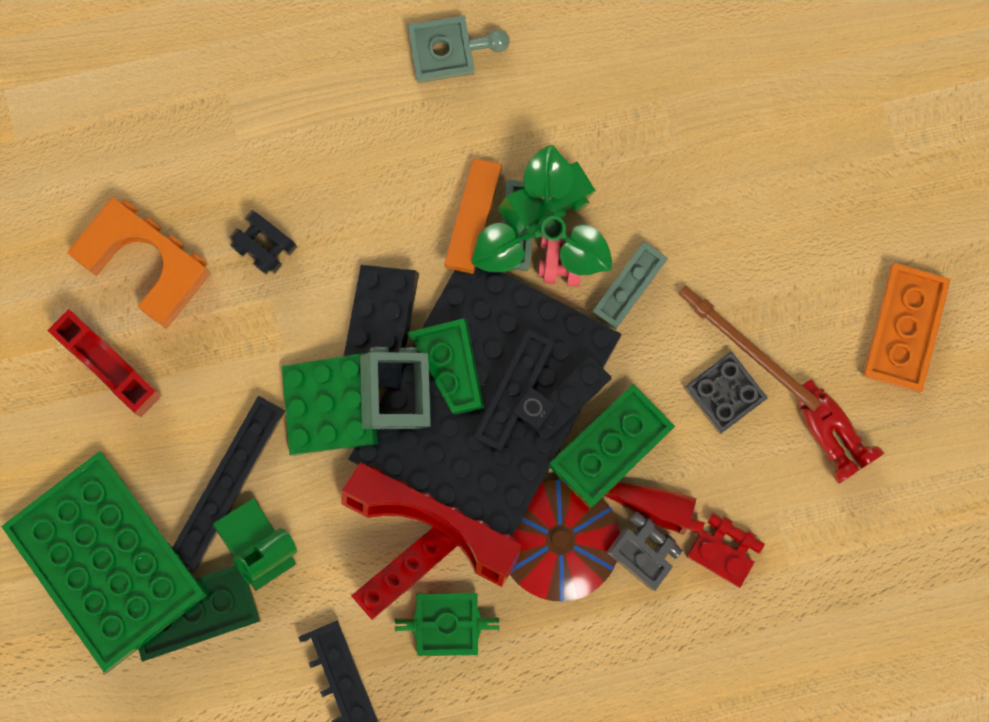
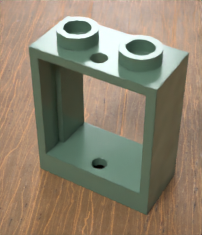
(370, 393)

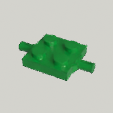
(447, 624)

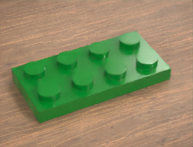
(611, 446)

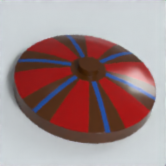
(564, 544)

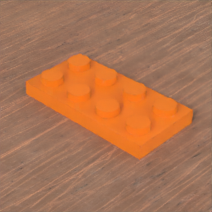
(906, 327)

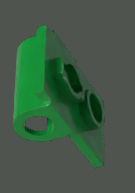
(250, 532)

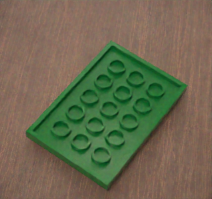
(103, 561)

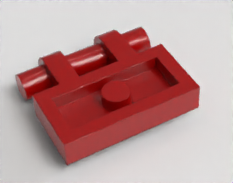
(722, 559)

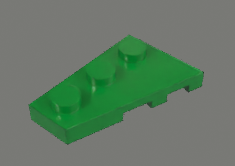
(451, 363)

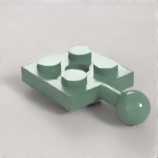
(454, 34)

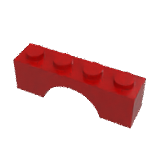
(104, 363)

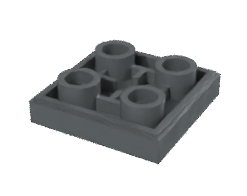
(725, 392)

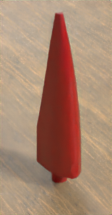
(662, 506)

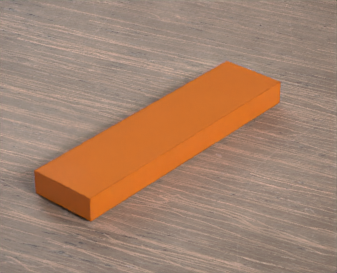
(473, 214)

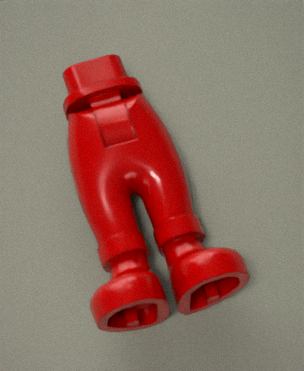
(830, 418)

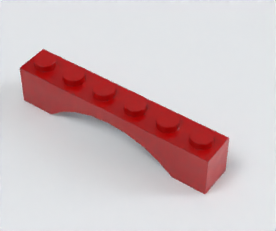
(378, 495)

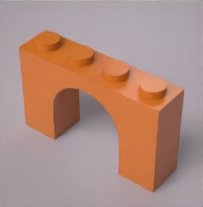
(120, 226)

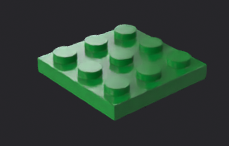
(325, 406)

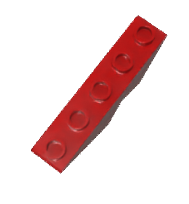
(403, 572)

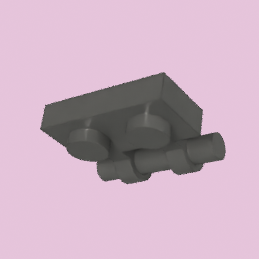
(638, 557)

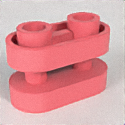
(549, 267)

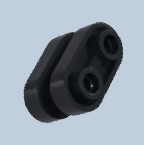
(264, 259)

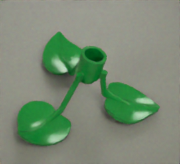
(584, 251)

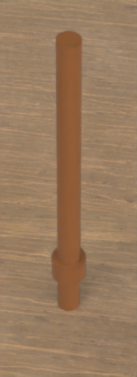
(706, 310)

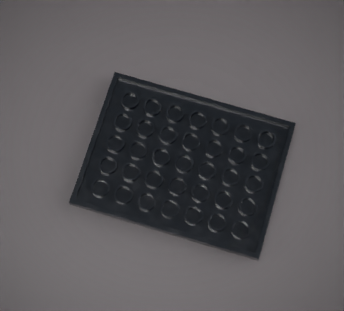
(446, 456)

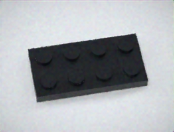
(382, 316)

